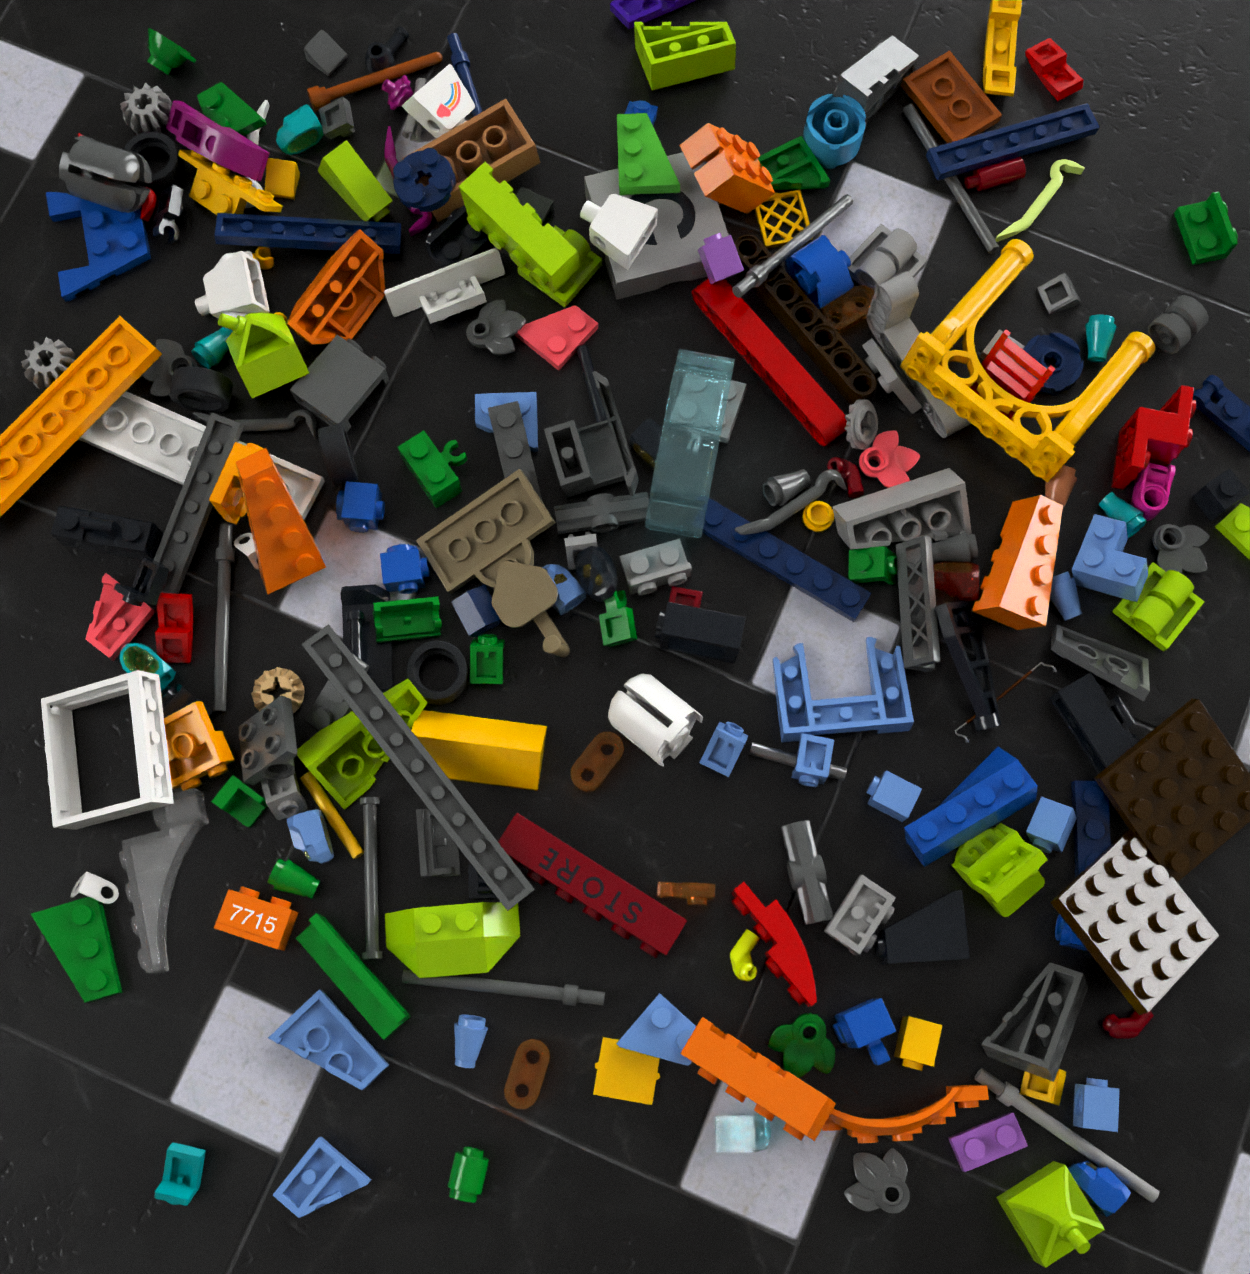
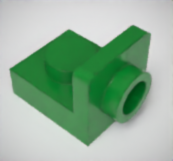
(486, 660)

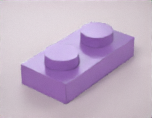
(987, 1141)

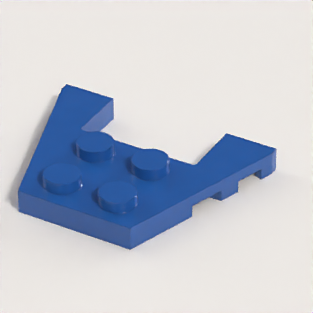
(112, 240)

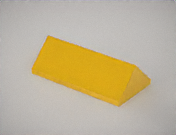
(483, 748)

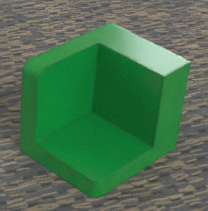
(240, 801)

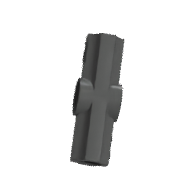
(601, 513)
(806, 872)

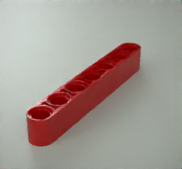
(771, 360)

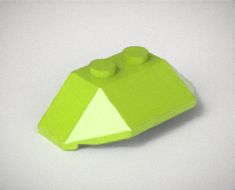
(452, 937)

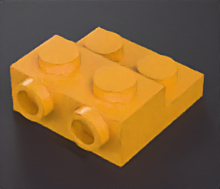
(227, 493)
(194, 747)

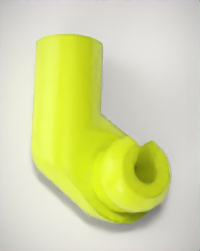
(741, 957)

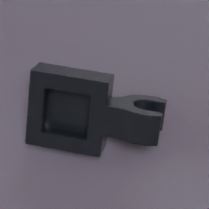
(167, 208)

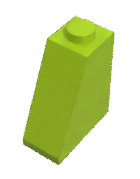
(355, 183)

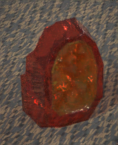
(957, 579)

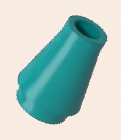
(1099, 336)
(212, 348)
(1123, 511)

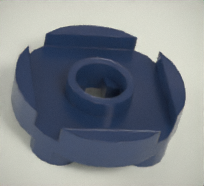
(422, 164)
(1067, 356)

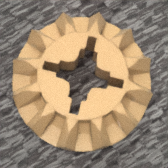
(288, 681)

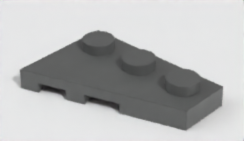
(1109, 662)

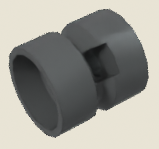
(1178, 324)

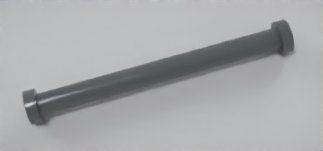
(371, 878)

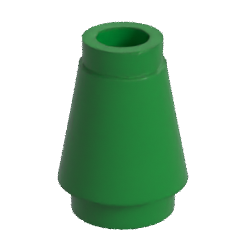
(293, 879)

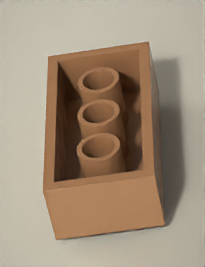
(489, 137)

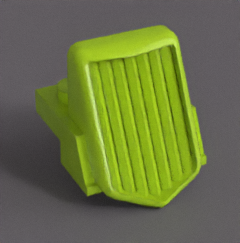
(1001, 868)

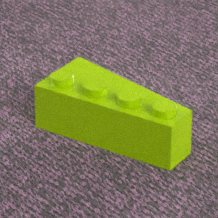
(517, 229)

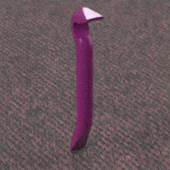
(391, 160)

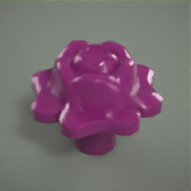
(397, 92)

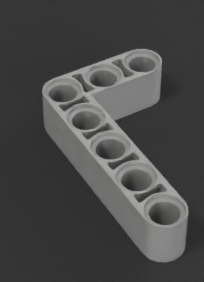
(896, 333)

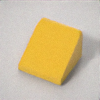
(282, 178)
(1043, 1089)

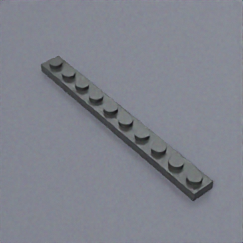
(418, 767)

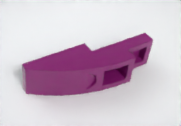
(216, 142)

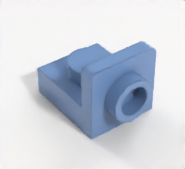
(724, 748)
(813, 760)

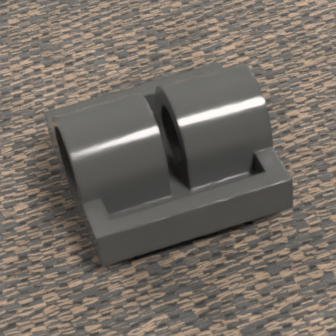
(269, 743)

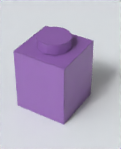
(720, 258)

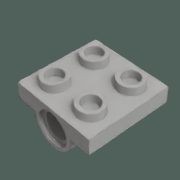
(884, 257)

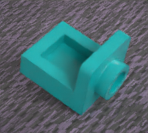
(181, 1174)

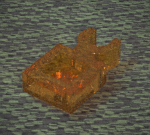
(694, 892)

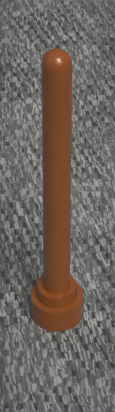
(321, 96)

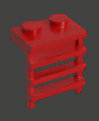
(1013, 369)

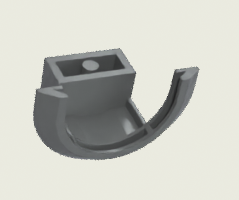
(595, 453)

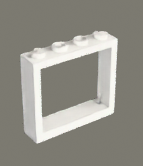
(149, 748)

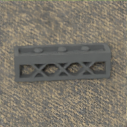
(918, 604)

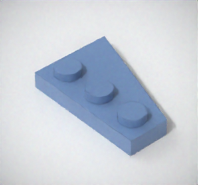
(330, 1040)

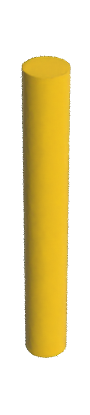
(332, 815)

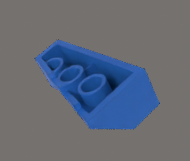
(982, 800)

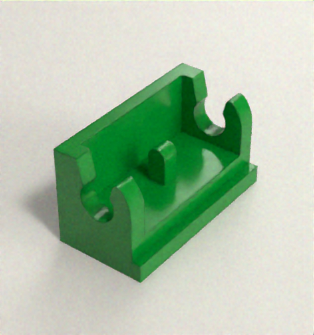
(407, 619)

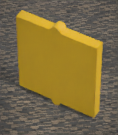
(625, 1073)

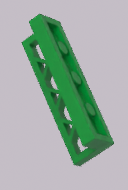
(352, 976)

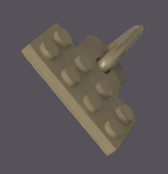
(493, 544)

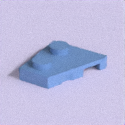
(528, 408)

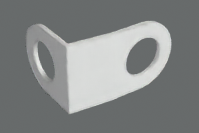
(247, 548)
(91, 886)

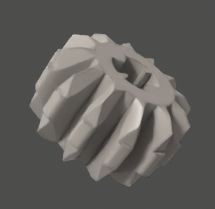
(146, 109)
(47, 362)

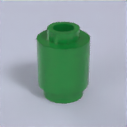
(467, 1174)

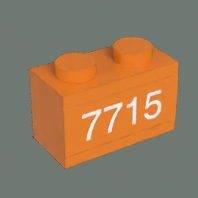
(257, 919)

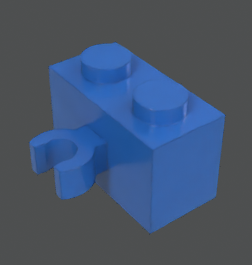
(865, 1026)

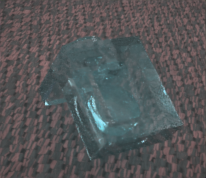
(742, 1133)

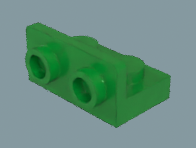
(1206, 229)

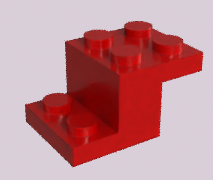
(1154, 436)

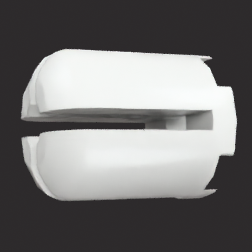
(653, 717)

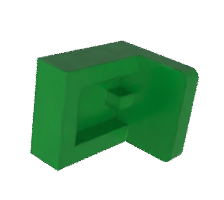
(872, 565)

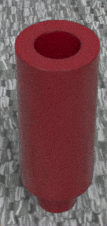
(996, 174)

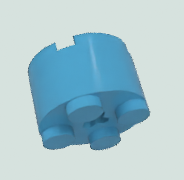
(834, 129)

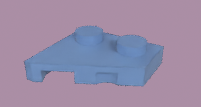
(659, 1032)
(319, 1179)

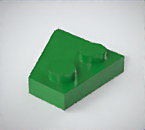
(229, 110)
(794, 167)

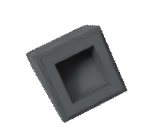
(324, 53)
(1059, 294)

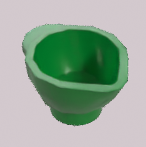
(165, 53)

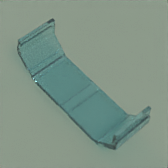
(689, 443)

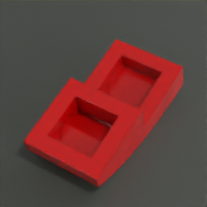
(1050, 66)
(175, 628)

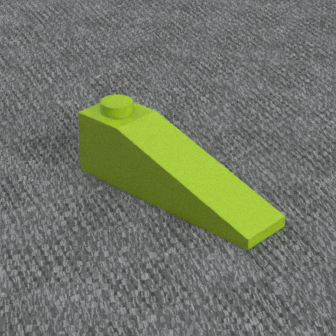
(347, 755)

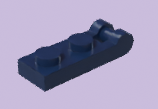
(1229, 413)

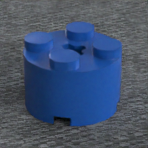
(820, 271)

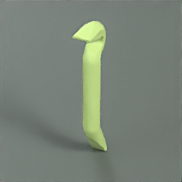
(1043, 198)

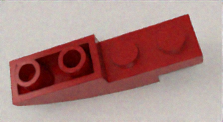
(788, 953)

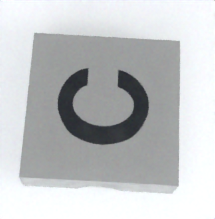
(674, 244)

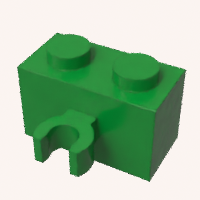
(433, 468)

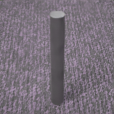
(790, 759)

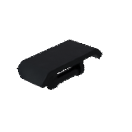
(360, 632)

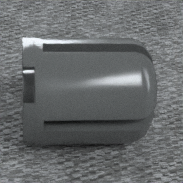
(106, 174)

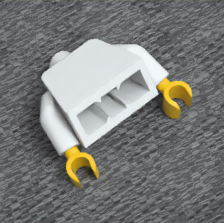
(237, 285)

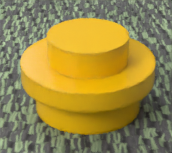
(818, 516)

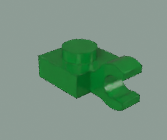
(618, 622)

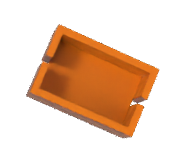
(732, 169)

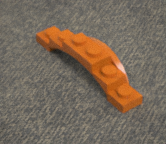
(906, 1125)

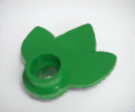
(804, 1051)

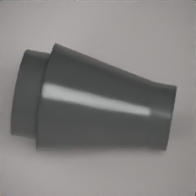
(784, 487)
(956, 549)

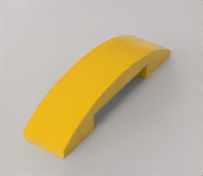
(1000, 47)

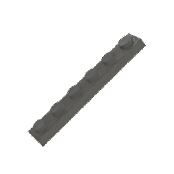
(193, 502)

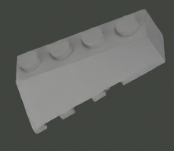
(921, 507)

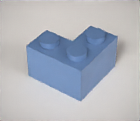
(1105, 566)

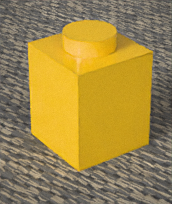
(917, 1042)

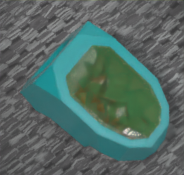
(299, 131)
(140, 657)

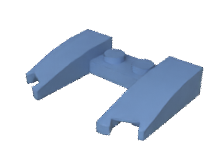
(884, 710)

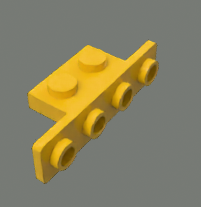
(224, 191)

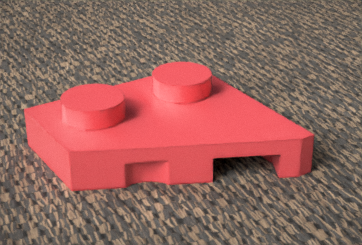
(558, 334)
(115, 620)

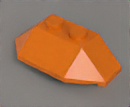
(341, 293)

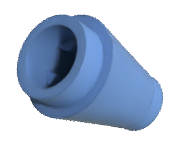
(1065, 596)
(469, 1037)

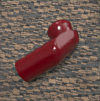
(850, 475)
(1126, 1027)

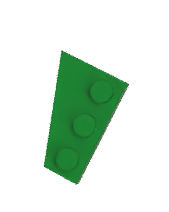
(83, 946)

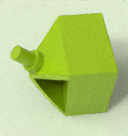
(263, 351)
(1051, 1214)

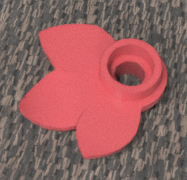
(892, 459)

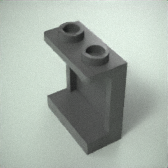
(339, 382)

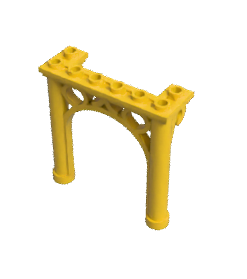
(1041, 453)

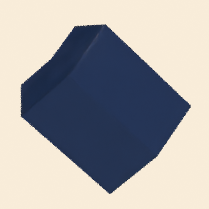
(476, 611)

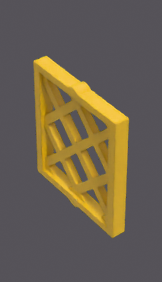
(775, 230)

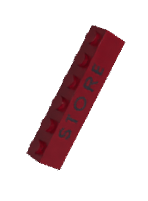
(592, 886)

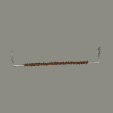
(1004, 693)

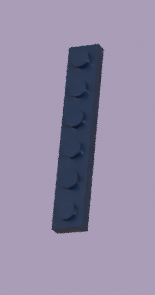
(1012, 141)
(302, 232)
(785, 562)

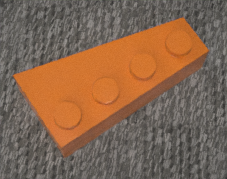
(278, 530)
(1023, 566)
(759, 1079)

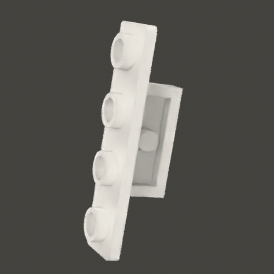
(448, 288)

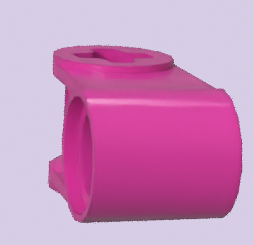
(1155, 486)

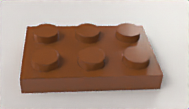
(950, 99)

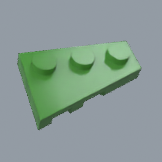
(642, 159)

